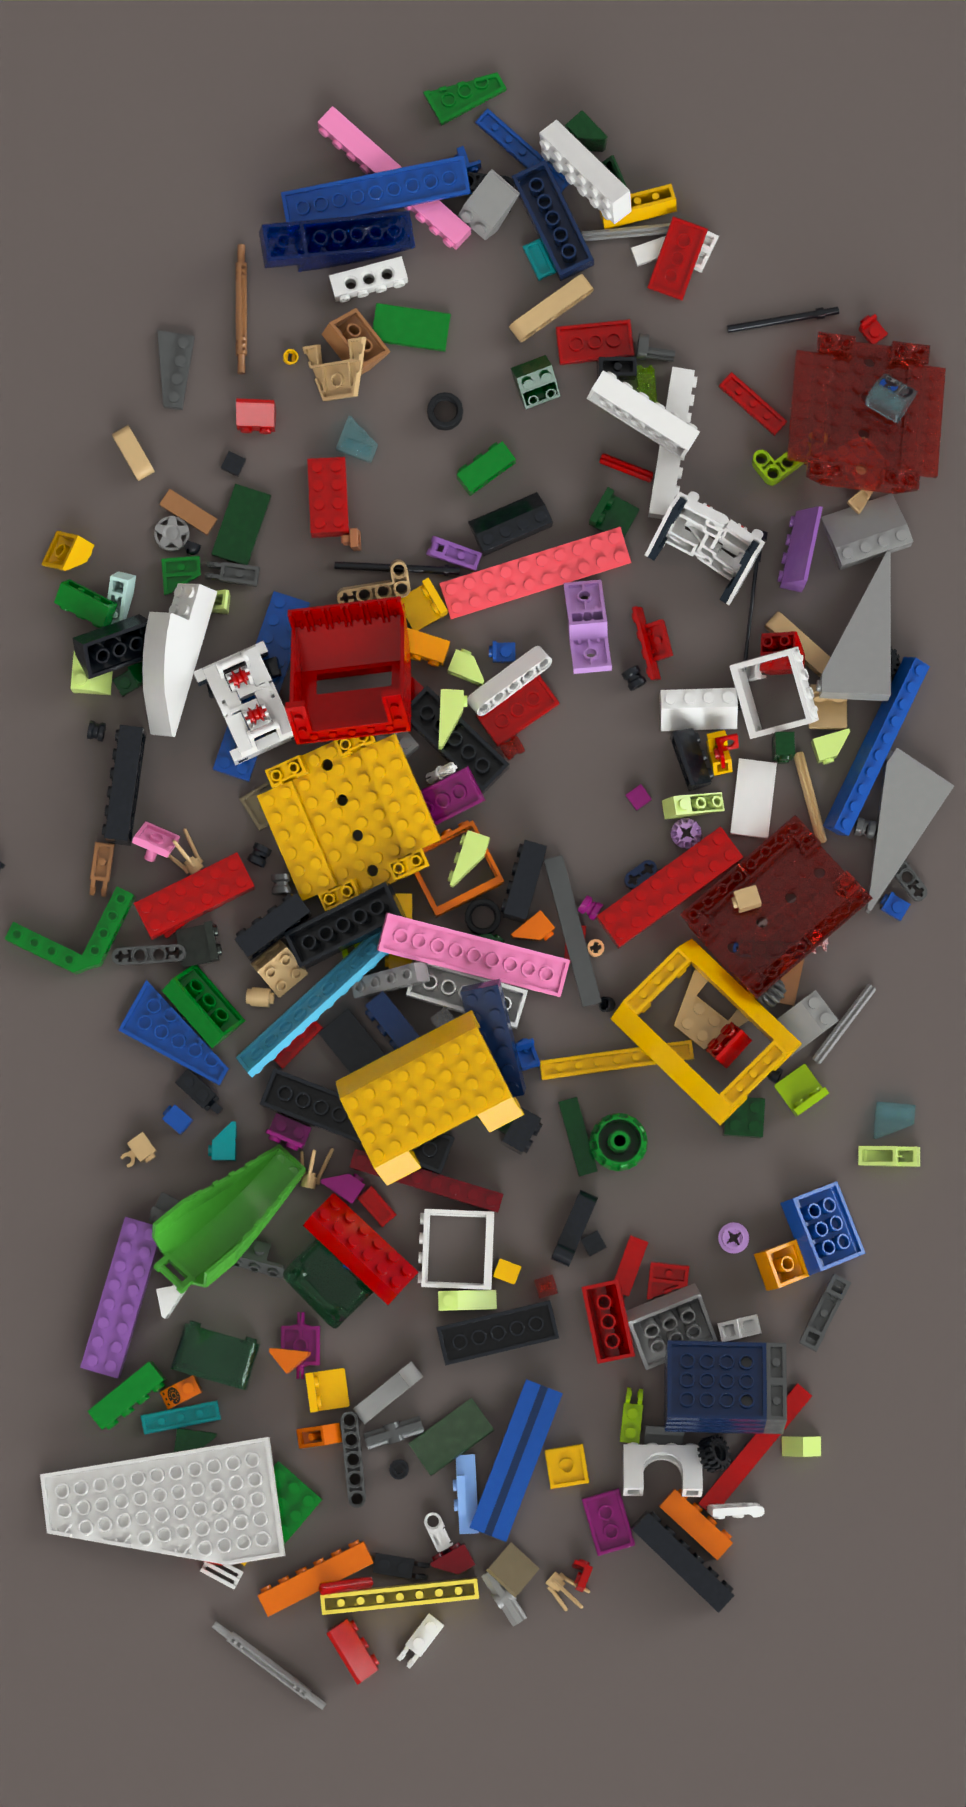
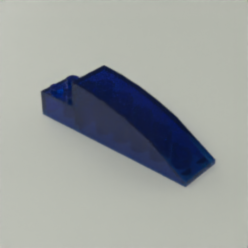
(335, 240)

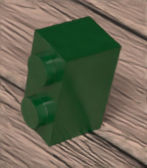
(783, 747)

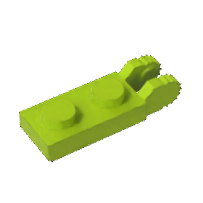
(631, 1418)

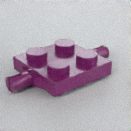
(302, 1338)

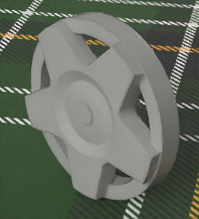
(171, 533)

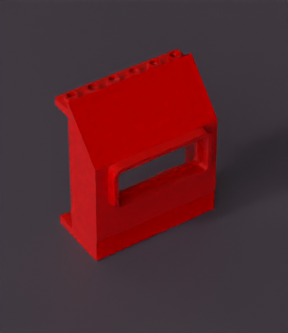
(348, 643)

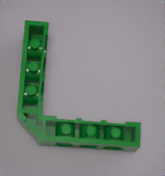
(97, 946)

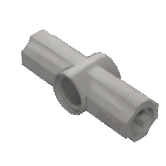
(504, 1600)

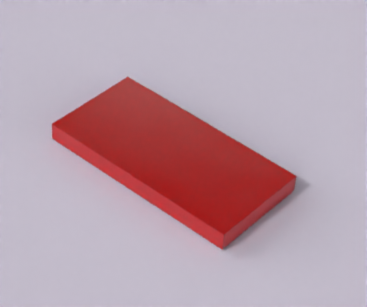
(677, 258)
(594, 340)
(518, 711)

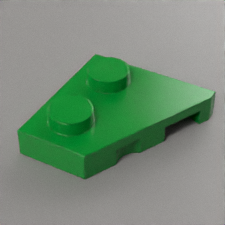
(179, 571)

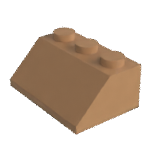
(353, 326)

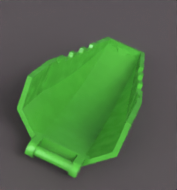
(219, 1223)

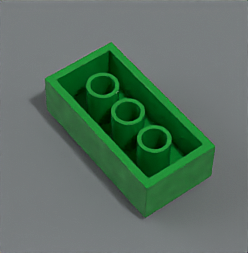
(126, 1395)

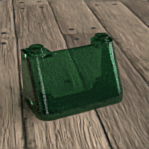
(326, 1284)
(215, 1356)

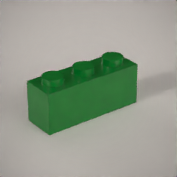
(485, 467)
(85, 603)

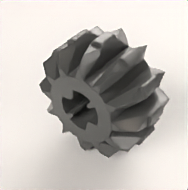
(772, 995)

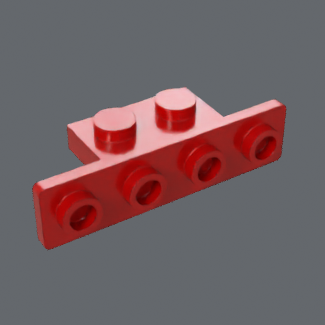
(654, 642)

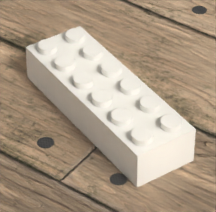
(585, 172)
(643, 414)
(445, 990)

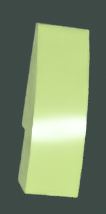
(889, 1156)

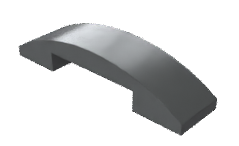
(824, 1312)

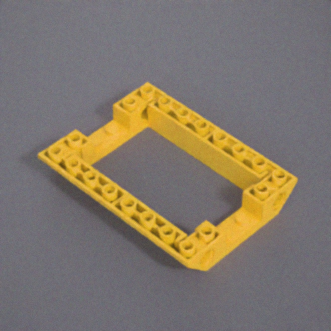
(716, 1105)

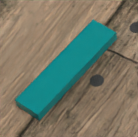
(180, 1417)

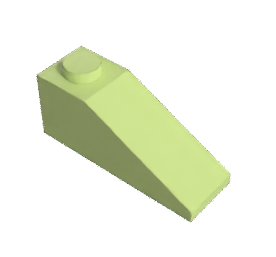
(450, 712)
(467, 1300)

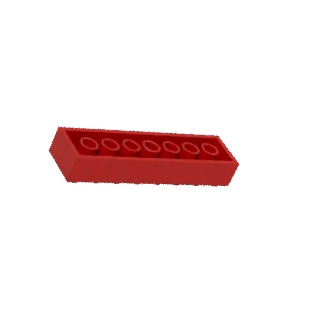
(669, 887)

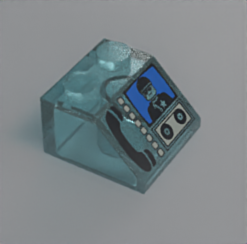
(890, 397)

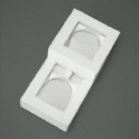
(706, 250)
(739, 1328)

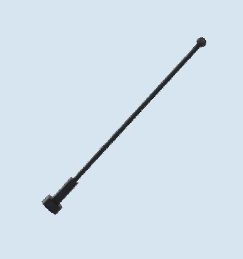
(764, 538)

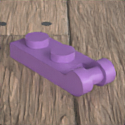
(454, 554)

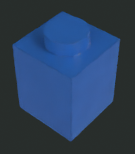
(177, 1118)

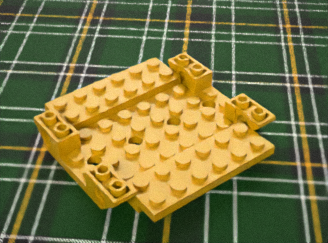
(318, 831)

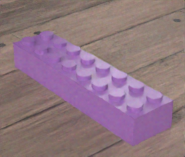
(121, 1299)

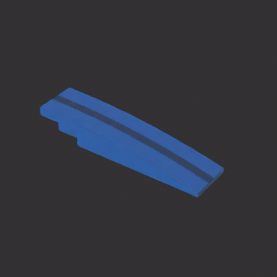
(516, 1460)

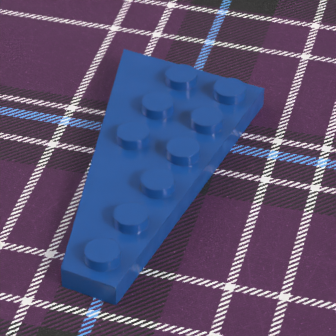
(163, 1030)

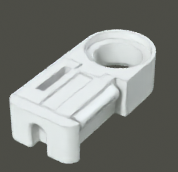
(438, 1534)

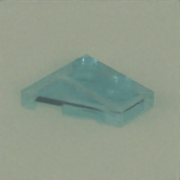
(356, 442)
(892, 1117)

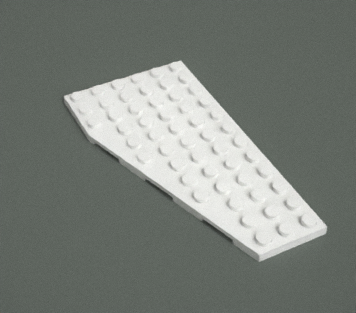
(186, 1504)

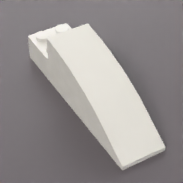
(171, 655)

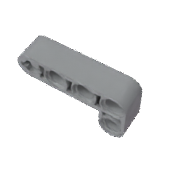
(388, 1392)

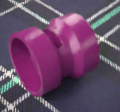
(591, 908)

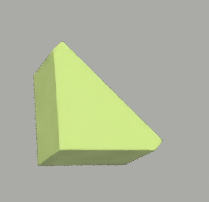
(222, 602)
(801, 1446)

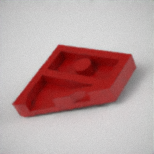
(665, 1278)

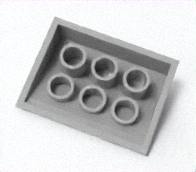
(869, 534)
(670, 1317)

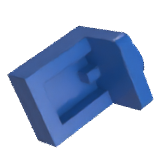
(471, 167)
(527, 1054)

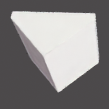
(168, 1300)

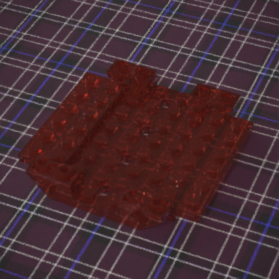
(831, 412)

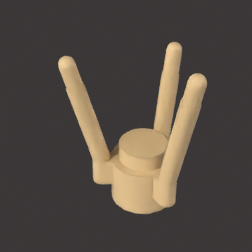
(192, 864)
(309, 1179)
(556, 1583)

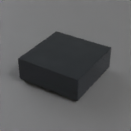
(233, 463)
(593, 1243)

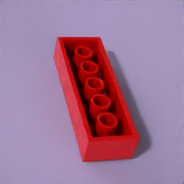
(194, 896)
(360, 1248)

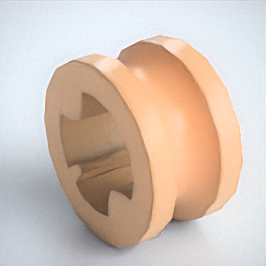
(600, 951)

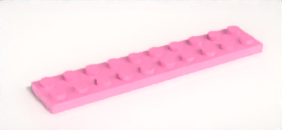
(473, 954)

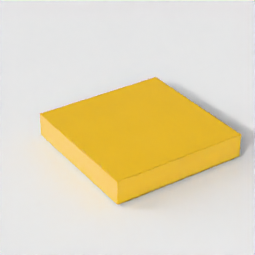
(566, 1466)

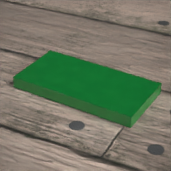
(411, 327)

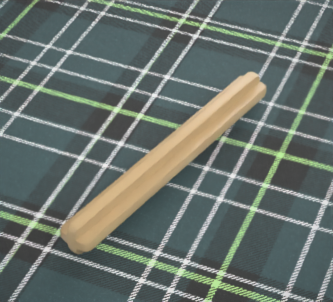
(809, 796)

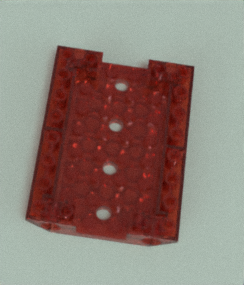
(794, 929)

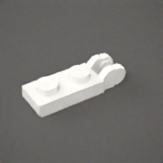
(737, 1510)
(421, 1638)

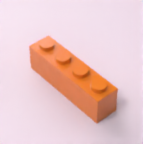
(696, 1524)

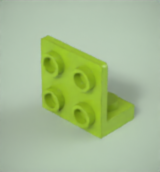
(800, 1090)

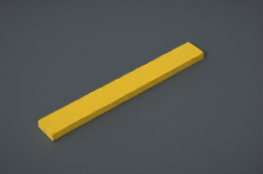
(606, 1061)

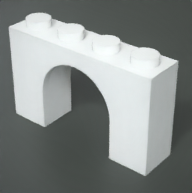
(685, 1457)

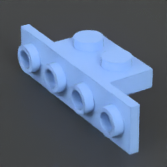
(466, 1492)

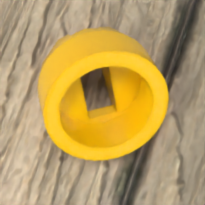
(294, 356)

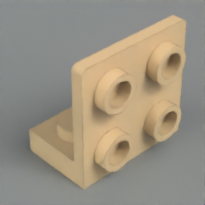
(831, 712)
(279, 968)

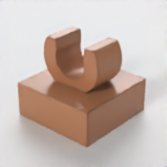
(353, 539)

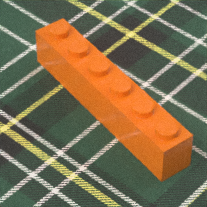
(308, 1580)

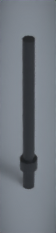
(819, 313)

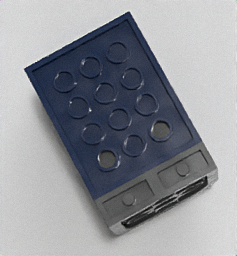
(725, 1387)

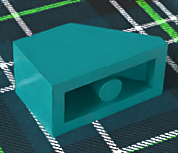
(224, 1144)

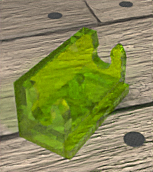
(646, 382)

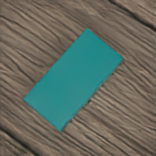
(539, 259)

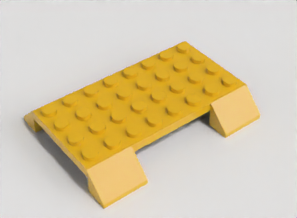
(425, 1093)

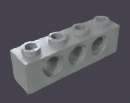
(391, 980)

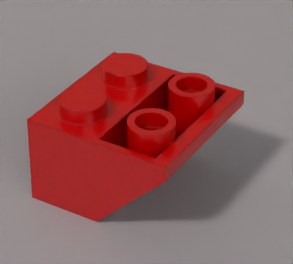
(777, 642)
(728, 1044)

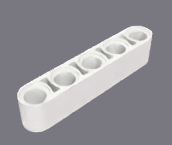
(509, 680)

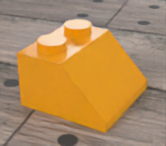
(781, 1265)

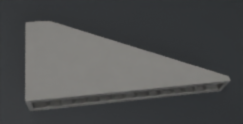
(863, 655)
(906, 807)

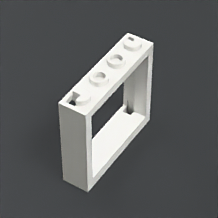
(747, 702)
(424, 1239)

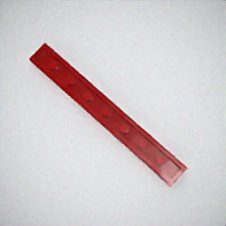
(752, 1453)

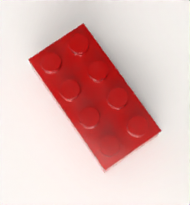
(328, 497)

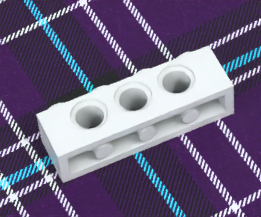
(375, 271)

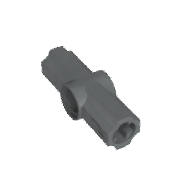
(393, 1432)

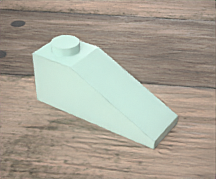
(121, 592)

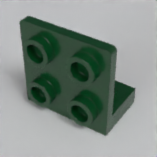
(613, 513)

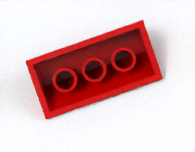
(608, 1321)

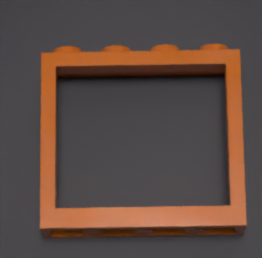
(447, 836)

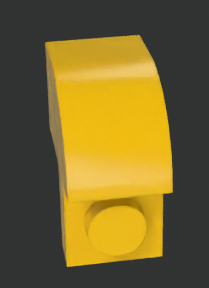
(715, 764)

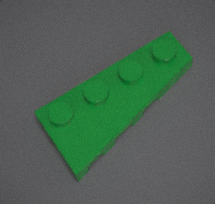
(464, 96)

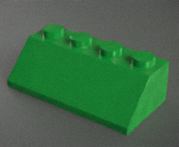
(203, 1005)

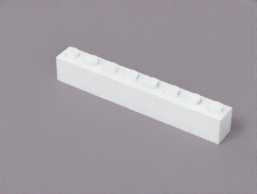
(668, 464)

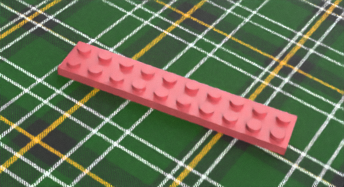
(535, 573)

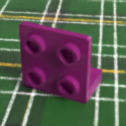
(289, 1131)

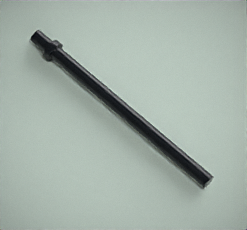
(398, 568)

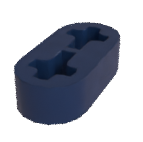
(637, 870)

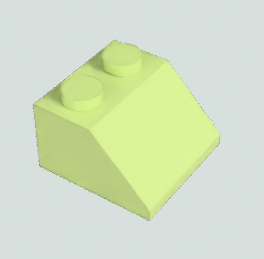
(81, 684)

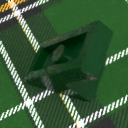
(130, 679)

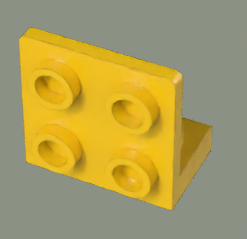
(423, 606)
(327, 1390)

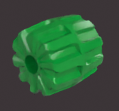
(607, 1152)

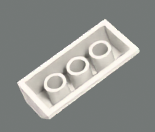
(698, 709)

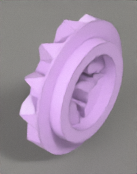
(686, 842)
(733, 1228)

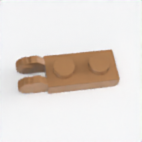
(101, 866)

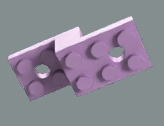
(587, 626)

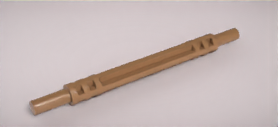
(241, 309)

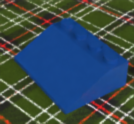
(823, 1228)

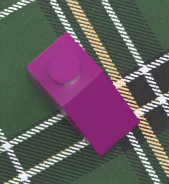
(345, 1186)

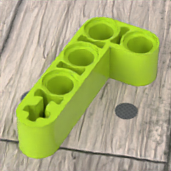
(773, 466)

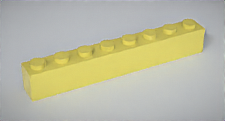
(400, 1596)

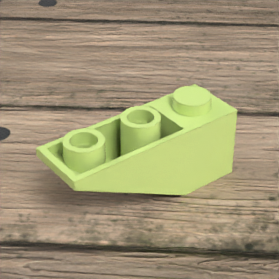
(692, 805)
(472, 852)

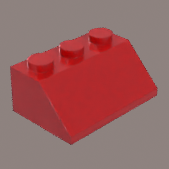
(353, 1650)

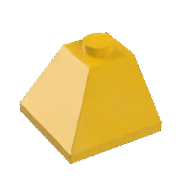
(67, 551)

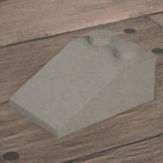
(489, 205)
(808, 1019)

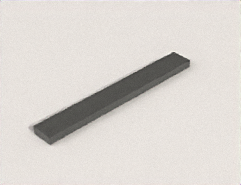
(572, 931)

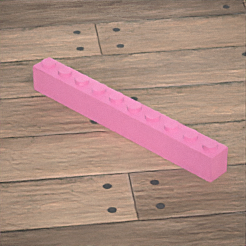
(374, 160)

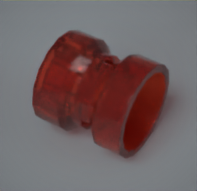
(512, 747)

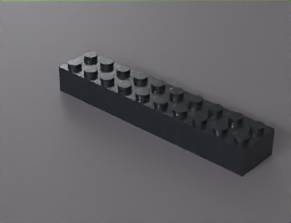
(324, 1110)

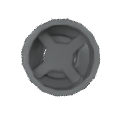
(860, 828)
(281, 884)

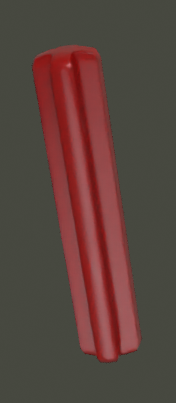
(626, 467)
(345, 1585)

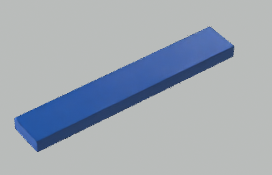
(515, 144)

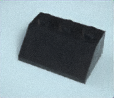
(691, 759)

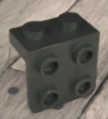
(199, 943)

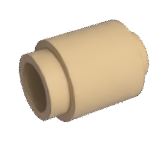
(260, 997)

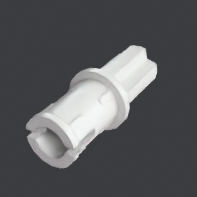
(441, 772)

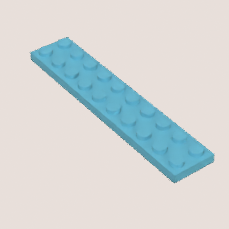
(311, 1005)

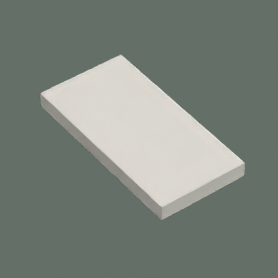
(753, 798)

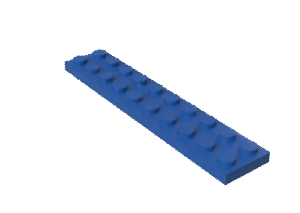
(379, 191)
(277, 638)

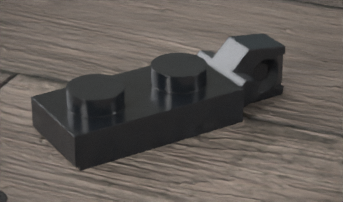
(198, 1091)

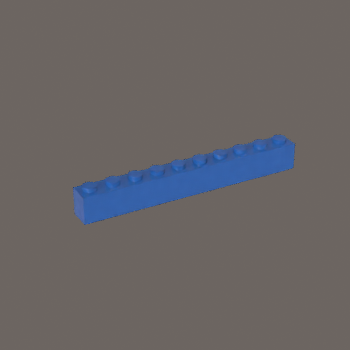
(876, 746)

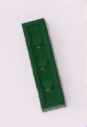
(577, 1136)

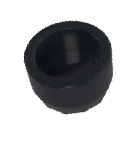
(192, 548)
(607, 1004)
(775, 1075)

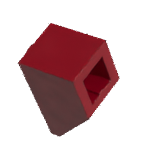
(455, 1560)

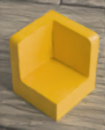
(507, 1271)

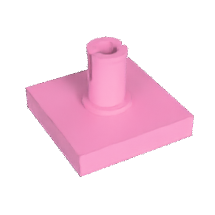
(155, 840)

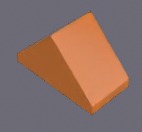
(288, 1358)

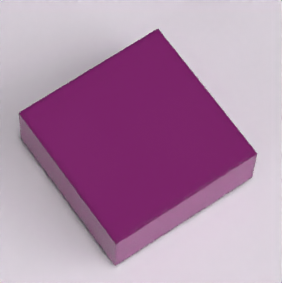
(638, 797)

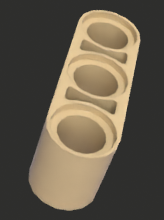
(133, 453)

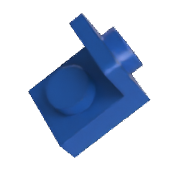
(502, 652)
(894, 906)

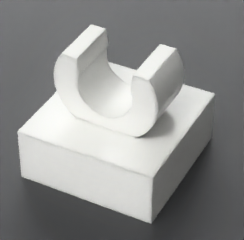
(753, 673)

